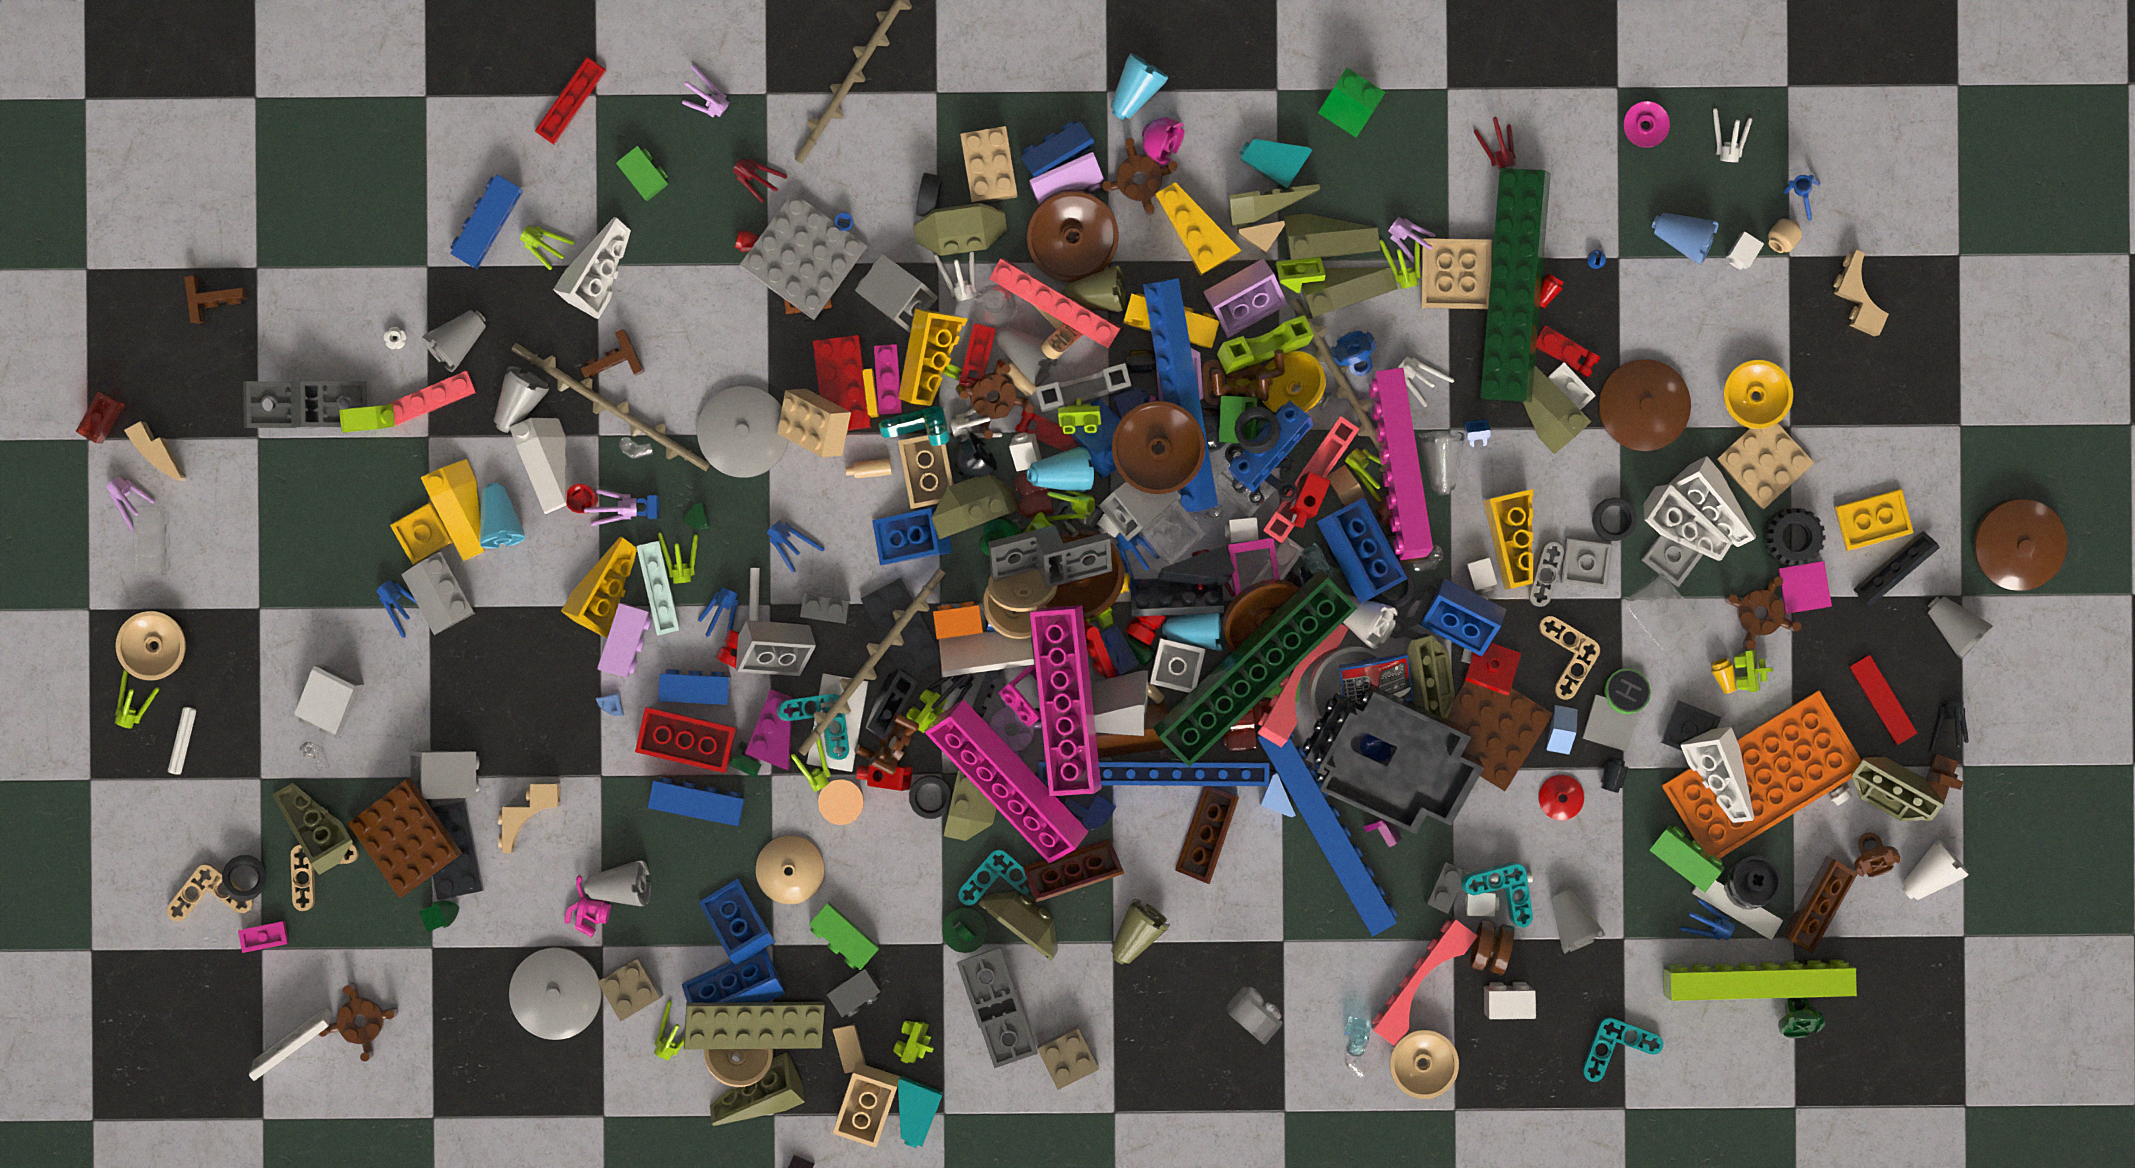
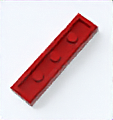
(570, 100)
(1882, 699)

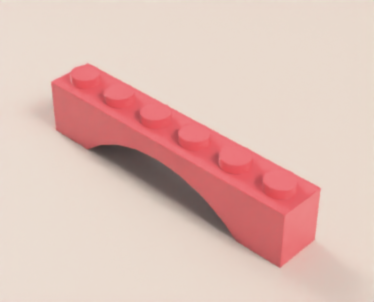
(1054, 303)
(1320, 464)
(1282, 717)
(1452, 942)

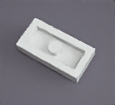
(1571, 385)

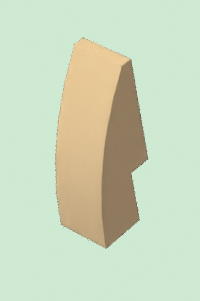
(155, 450)

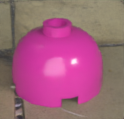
(1162, 138)

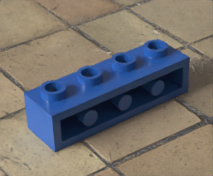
(486, 222)
(1254, 468)
(696, 802)

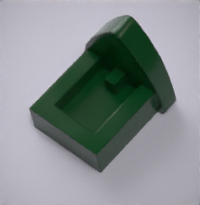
(697, 517)
(743, 763)
(439, 914)

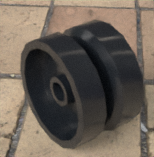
(1739, 883)

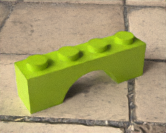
(1246, 352)

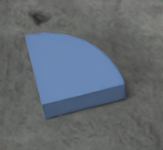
(611, 704)

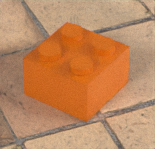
(958, 621)

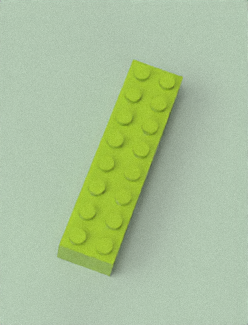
(1759, 982)

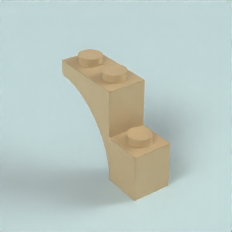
(1849, 285)
(513, 817)

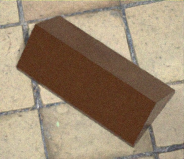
(1119, 744)
(1207, 833)
(1073, 870)
(1819, 904)

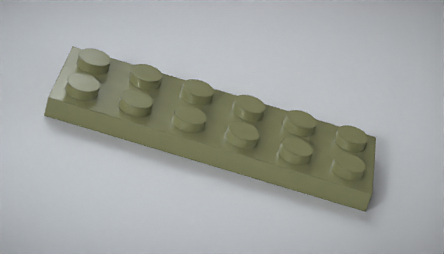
(754, 1025)

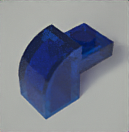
(1096, 814)

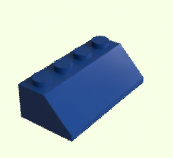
(1362, 550)
(730, 983)

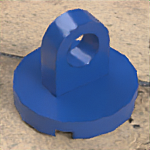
(1353, 349)

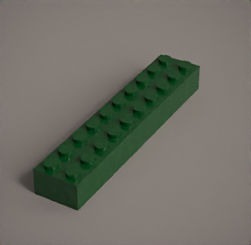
(1515, 285)
(1254, 668)

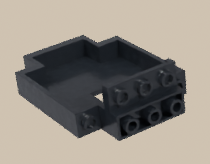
(1421, 778)

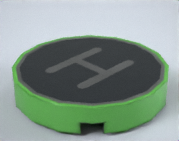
(1627, 691)

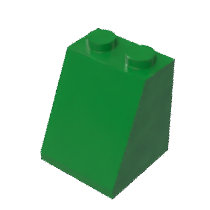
(1351, 102)

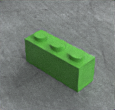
(1687, 858)
(843, 936)

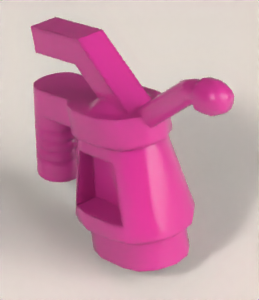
(593, 910)

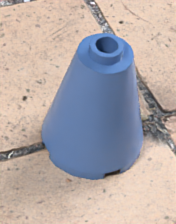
(1686, 234)

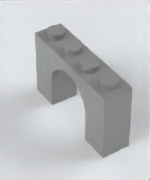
(1093, 386)

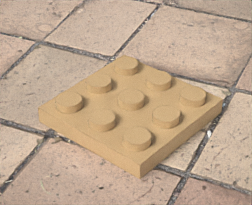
(1456, 273)
(1765, 463)

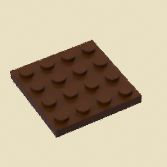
(1500, 729)
(404, 838)

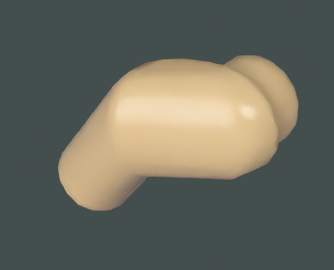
(1155, 694)

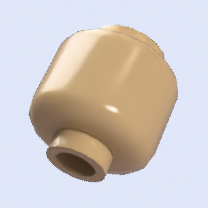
(1784, 235)

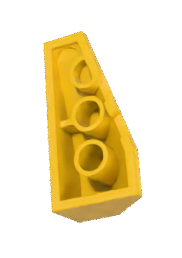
(456, 501)
(599, 593)

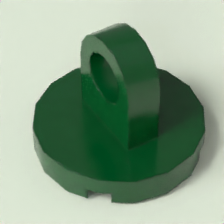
(998, 529)
(964, 930)
(1800, 1022)

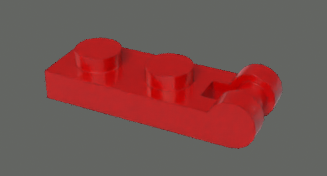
(1566, 351)
(977, 353)
(1046, 431)
(1097, 650)

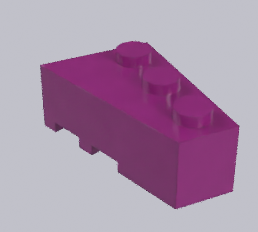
(772, 735)

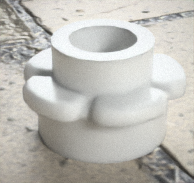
(401, 337)
(1840, 795)

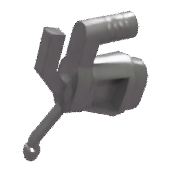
(1091, 520)

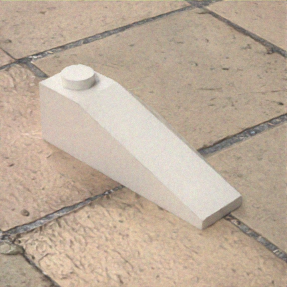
(591, 274)
(542, 450)
(1710, 494)
(1681, 522)
(1720, 764)

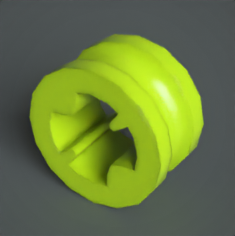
(952, 371)

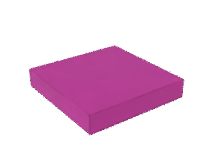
(1805, 587)

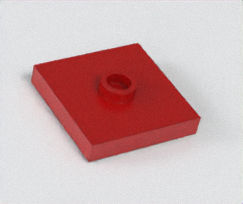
(1494, 668)

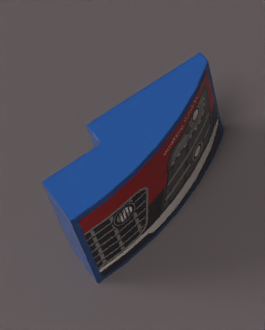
(1386, 673)

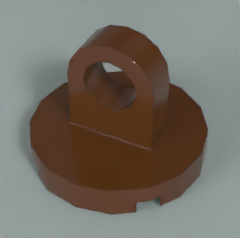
(1875, 860)

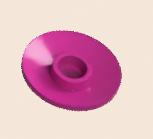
(1654, 116)

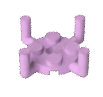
(1024, 735)

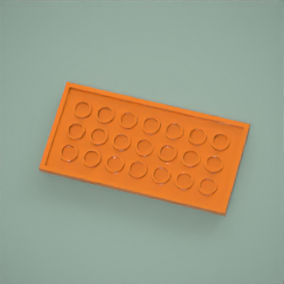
(1785, 767)

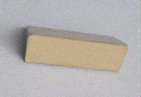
(849, 1046)

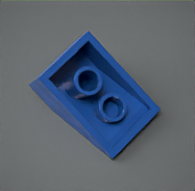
(1099, 443)
(908, 537)
(736, 922)

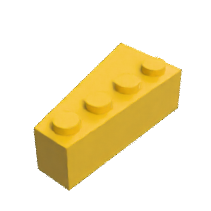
(1196, 230)
(1200, 328)
(928, 353)
(1512, 536)

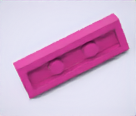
(887, 379)

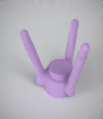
(716, 104)
(1402, 229)
(119, 491)
(626, 507)

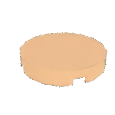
(841, 802)

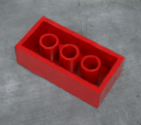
(841, 377)
(686, 739)

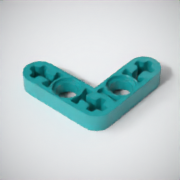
(930, 418)
(840, 718)
(994, 871)
(1509, 883)
(1610, 1040)

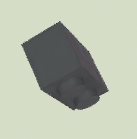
(825, 608)
(1445, 886)
(854, 992)

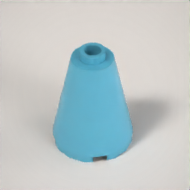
(1136, 86)
(1063, 471)
(498, 518)
(1196, 630)

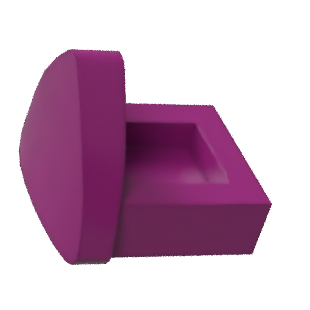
(1386, 829)

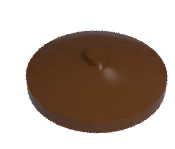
(1072, 235)
(1644, 405)
(1158, 447)
(2020, 544)
(1094, 592)
(1253, 608)

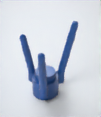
(1803, 186)
(780, 534)
(1131, 545)
(389, 593)
(724, 599)
(1721, 927)

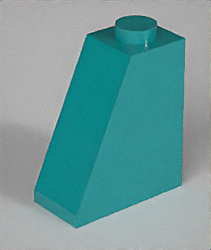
(1275, 160)
(916, 1110)

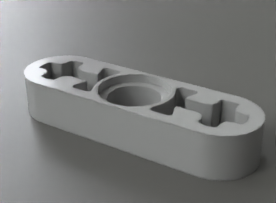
(1545, 556)

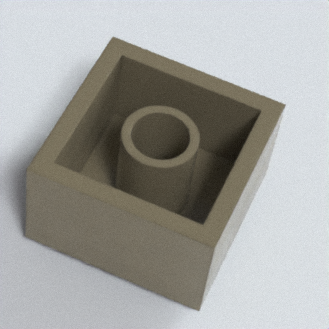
(630, 988)
(1068, 1057)

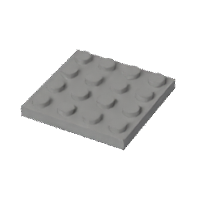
(803, 256)

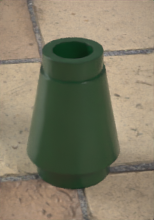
(1141, 650)

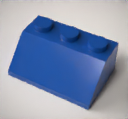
(1057, 149)
(1463, 617)

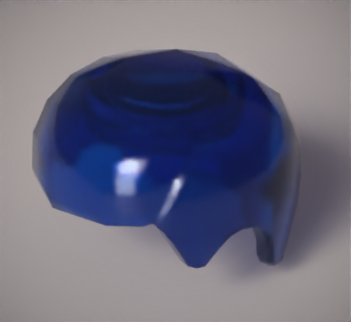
(1375, 747)

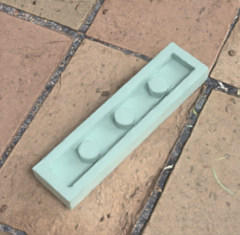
(658, 588)

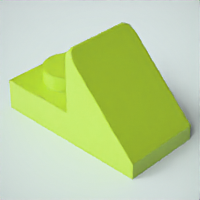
(1298, 271)

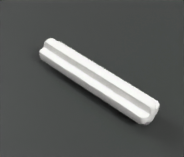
(182, 740)

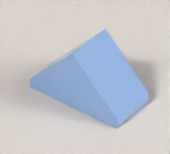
(1562, 729)
(1276, 798)

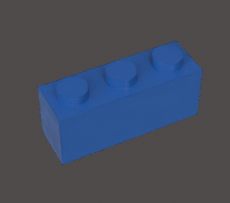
(694, 687)

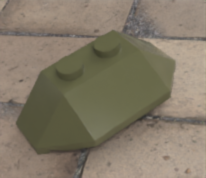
(960, 228)
(973, 504)
(1431, 675)
(1896, 790)
(969, 810)
(1024, 919)

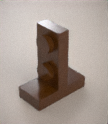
(209, 299)
(615, 357)
(1942, 775)

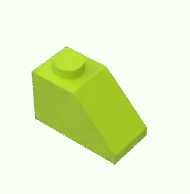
(367, 418)

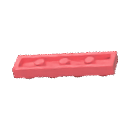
(432, 397)

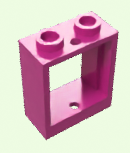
(1249, 546)
(1017, 701)

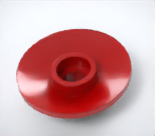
(1550, 793)

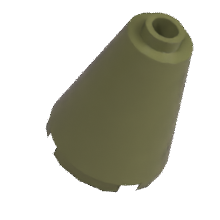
(1099, 290)
(1138, 931)

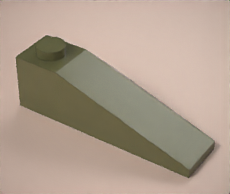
(1252, 207)
(1327, 237)
(1346, 287)
(1553, 414)
(316, 830)
(774, 1093)

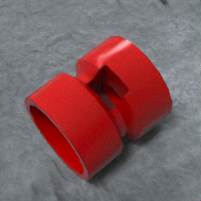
(581, 497)
(1144, 627)
(724, 653)

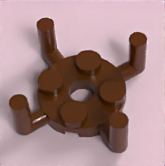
(1143, 164)
(1250, 380)
(1002, 405)
(1774, 617)
(890, 749)
(346, 1021)

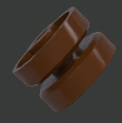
(1492, 947)

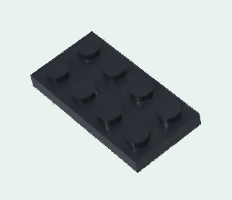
(1164, 597)
(919, 646)
(463, 873)

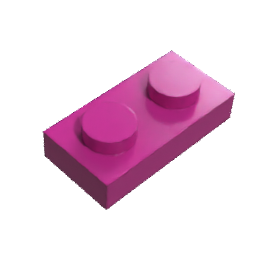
(263, 936)

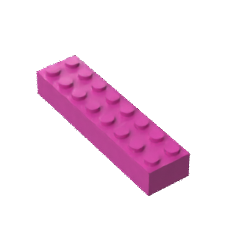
(1401, 464)
(1065, 700)
(1006, 781)

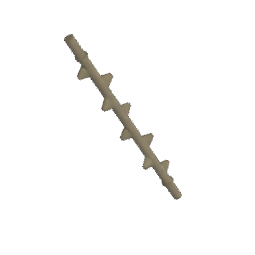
(855, 75)
(1338, 371)
(620, 410)
(867, 670)

